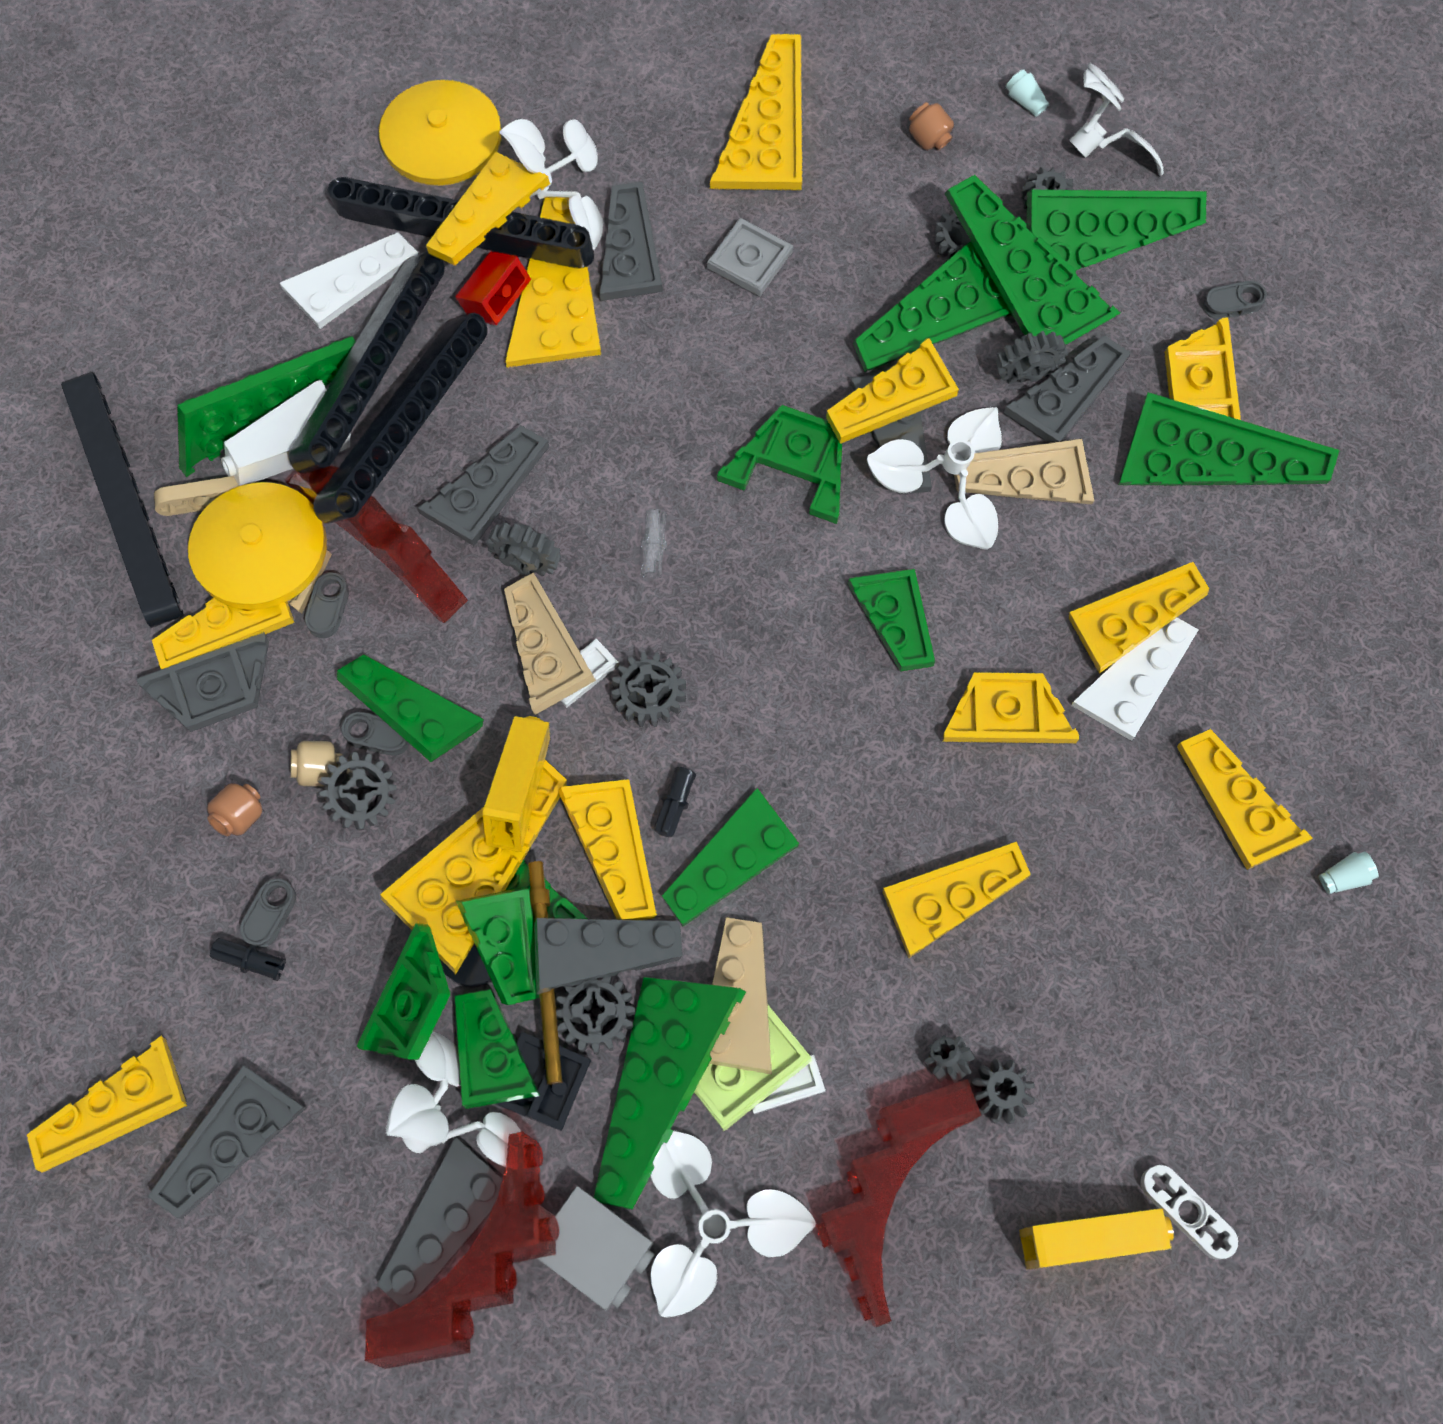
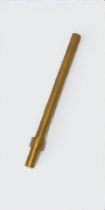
(539, 901)

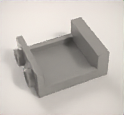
(597, 1250)

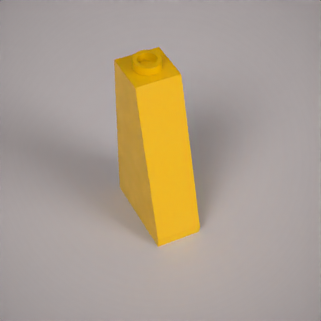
(516, 784)
(1095, 1238)

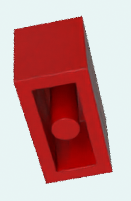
(494, 287)

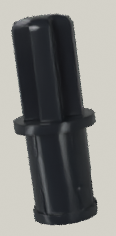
(674, 802)
(247, 958)

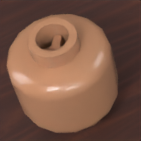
(931, 126)
(234, 809)

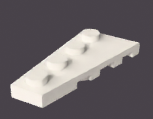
(344, 281)
(1134, 682)

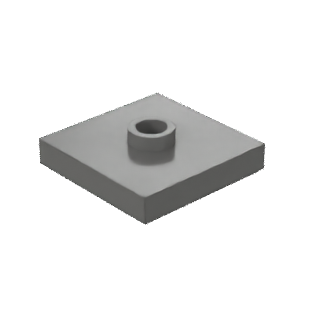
(750, 257)

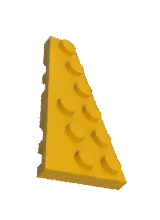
(555, 308)
(465, 869)

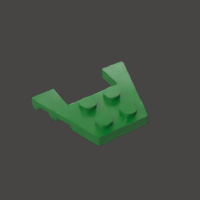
(797, 446)

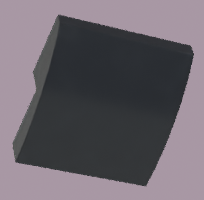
(555, 1099)

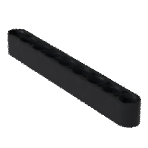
(424, 214)
(366, 364)
(400, 419)
(120, 499)

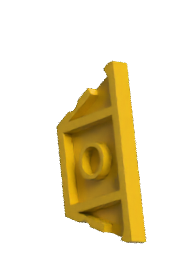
(1204, 371)
(1009, 711)

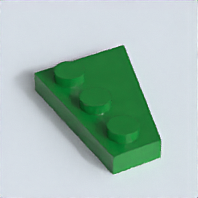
(898, 616)
(505, 940)
(488, 1054)

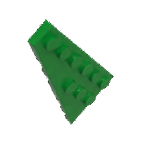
(1107, 223)
(1027, 271)
(942, 307)
(227, 410)
(1200, 447)
(661, 1070)

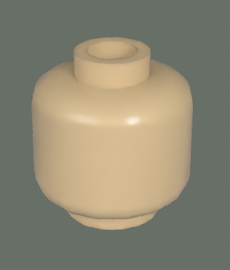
(310, 761)

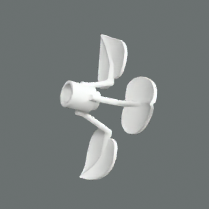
(1092, 132)
(530, 148)
(900, 469)
(419, 1118)
(683, 1277)

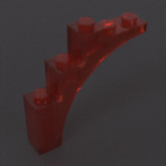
(394, 545)
(860, 1226)
(441, 1318)

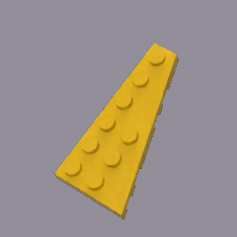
(767, 132)

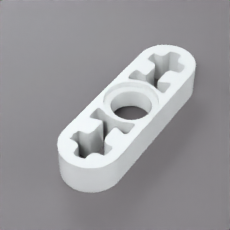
(1217, 1226)

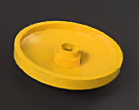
(440, 132)
(257, 546)

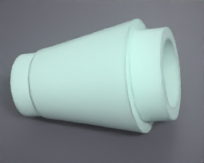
(1026, 92)
(1349, 873)

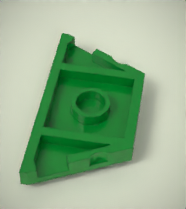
(409, 1001)

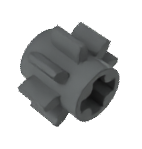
(949, 1059)

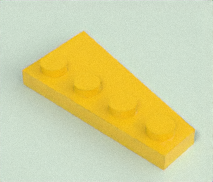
(485, 204)
(906, 388)
(1131, 616)
(215, 628)
(1245, 811)
(612, 840)
(946, 897)
(126, 1101)

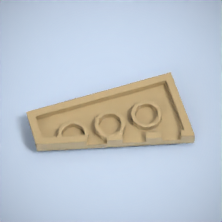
(1032, 472)
(547, 651)
(743, 966)

